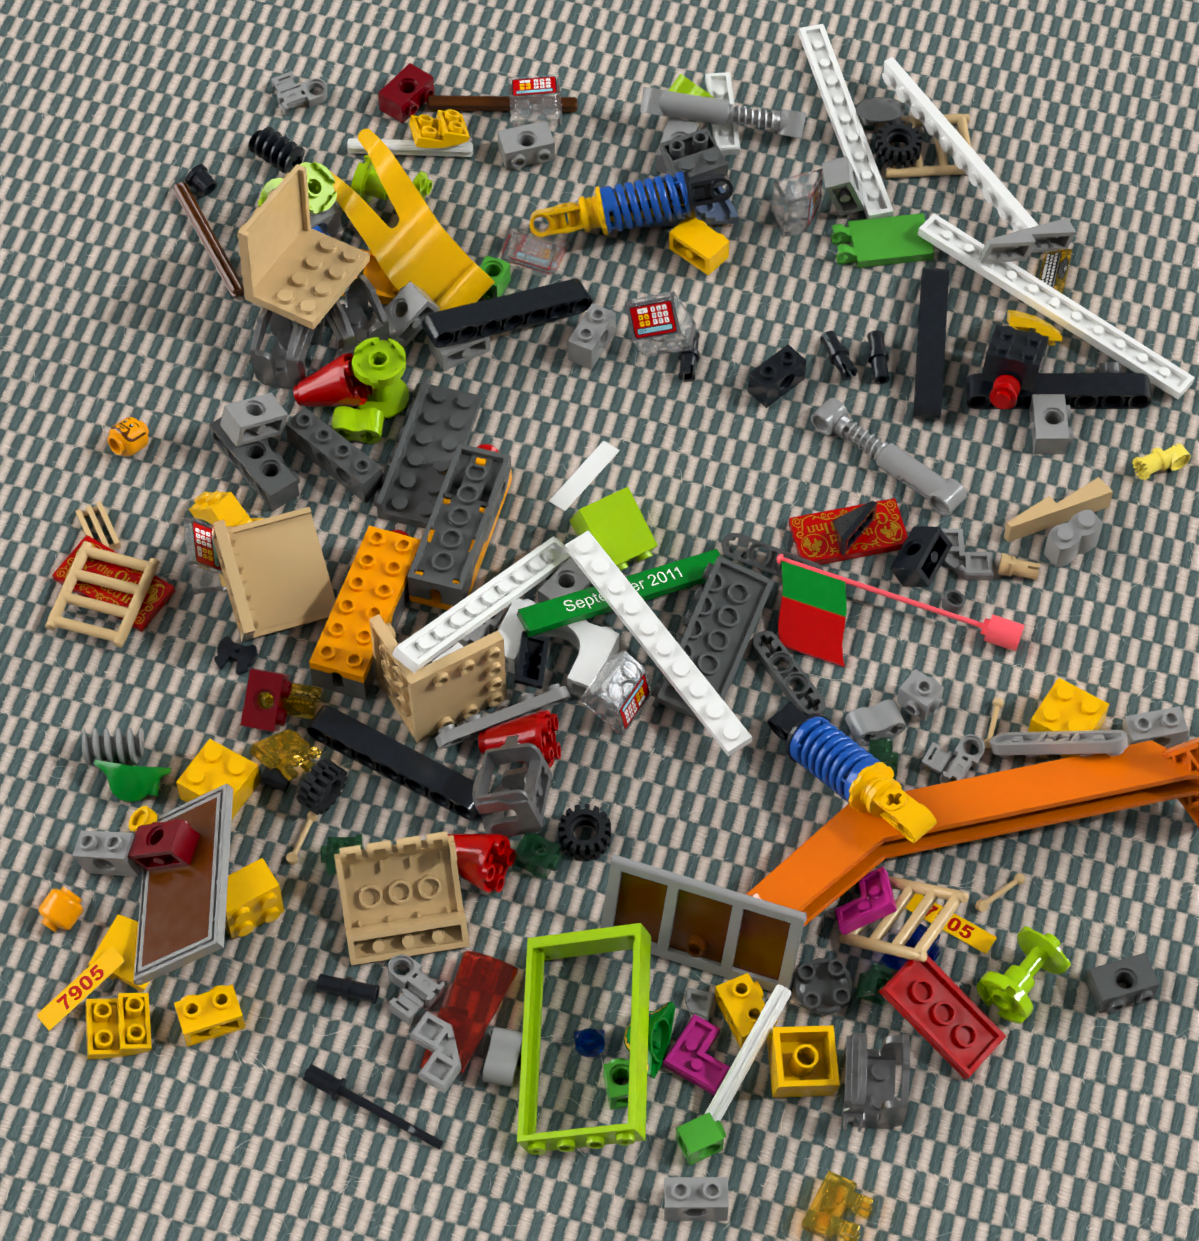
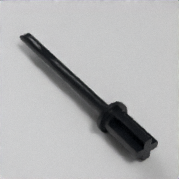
(336, 1088)

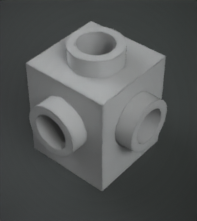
(920, 695)

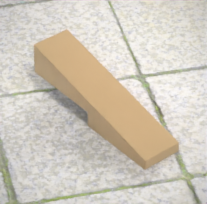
(1048, 513)

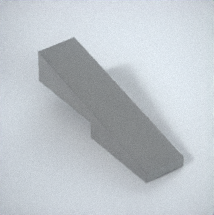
(1019, 244)

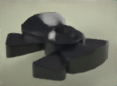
(242, 654)

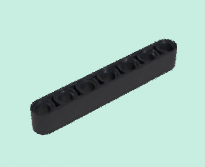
(506, 313)
(931, 344)
(1080, 390)
(394, 761)

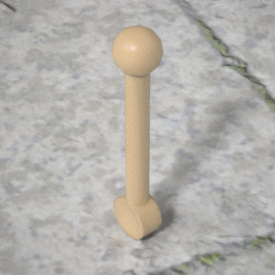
(997, 703)
(292, 857)
(982, 905)

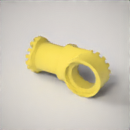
(1157, 460)

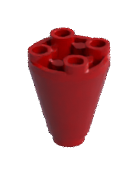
(332, 386)
(533, 728)
(483, 859)

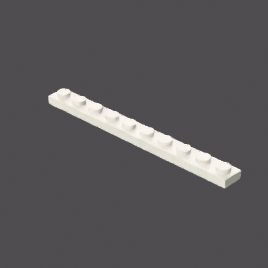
(845, 119)
(953, 143)
(480, 605)
(659, 644)

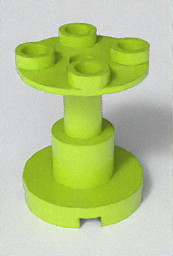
(368, 185)
(320, 188)
(381, 366)
(1011, 989)

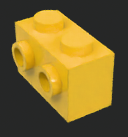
(699, 244)
(740, 1004)
(209, 1014)

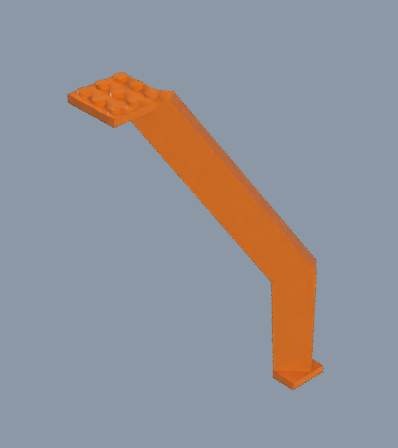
(981, 809)

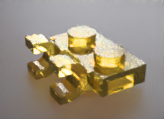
(285, 751)
(829, 1206)

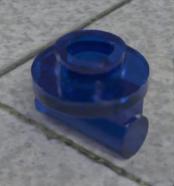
(589, 1042)

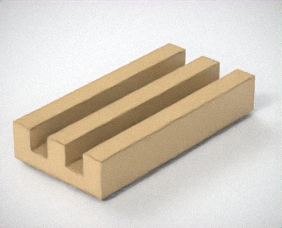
(91, 511)

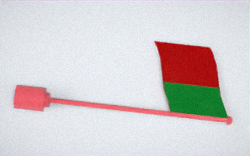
(816, 611)

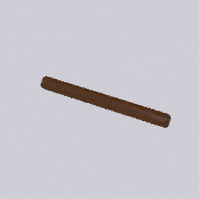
(484, 103)
(209, 239)

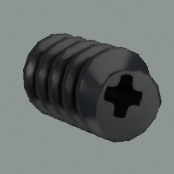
(276, 149)

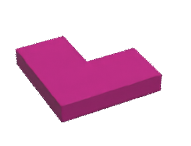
(875, 902)
(690, 1057)

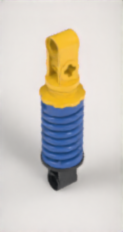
(633, 205)
(849, 770)

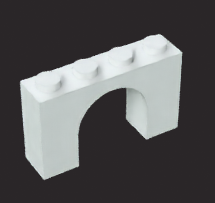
(592, 642)

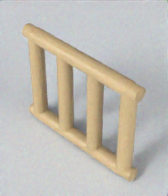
(944, 168)
(128, 614)
(897, 947)

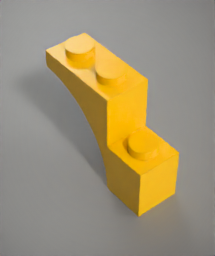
(220, 506)

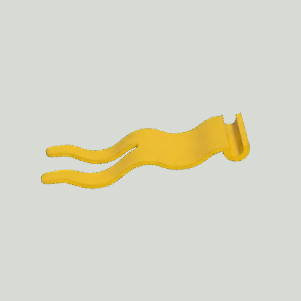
(419, 245)

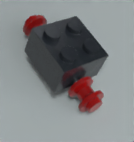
(1013, 363)

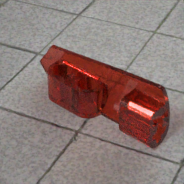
(473, 1000)

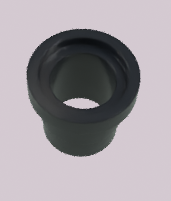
(201, 180)
(274, 779)

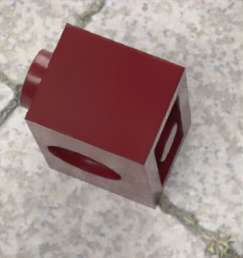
(406, 93)
(254, 712)
(164, 845)

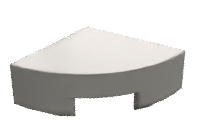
(699, 1002)

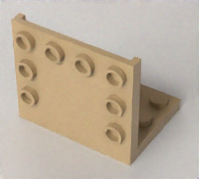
(291, 264)
(274, 573)
(444, 689)

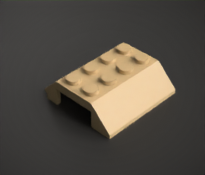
(401, 898)

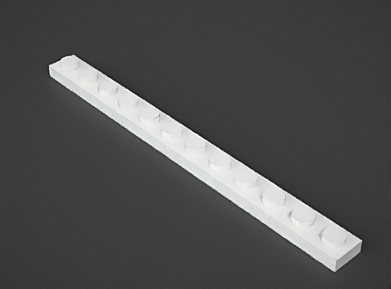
(1058, 308)

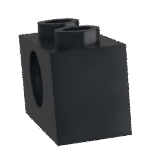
(777, 376)
(921, 556)

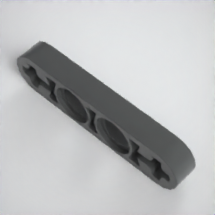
(770, 564)
(786, 677)

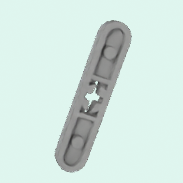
(526, 705)
(1060, 742)

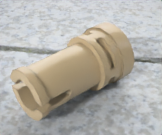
(1011, 566)

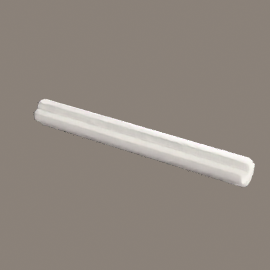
(408, 147)
(748, 1052)

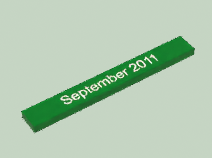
(590, 603)

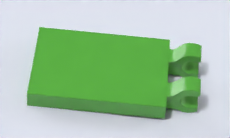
(882, 241)

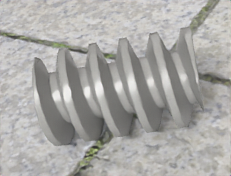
(113, 746)

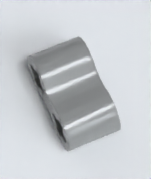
(875, 722)
(503, 1057)

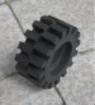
(898, 133)
(322, 786)
(584, 847)

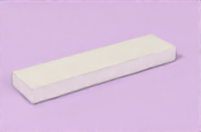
(727, 136)

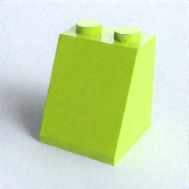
(617, 528)

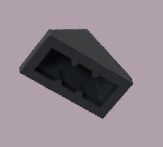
(852, 525)
(532, 660)

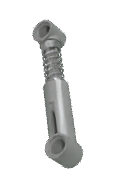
(719, 111)
(942, 493)

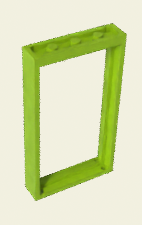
(572, 945)

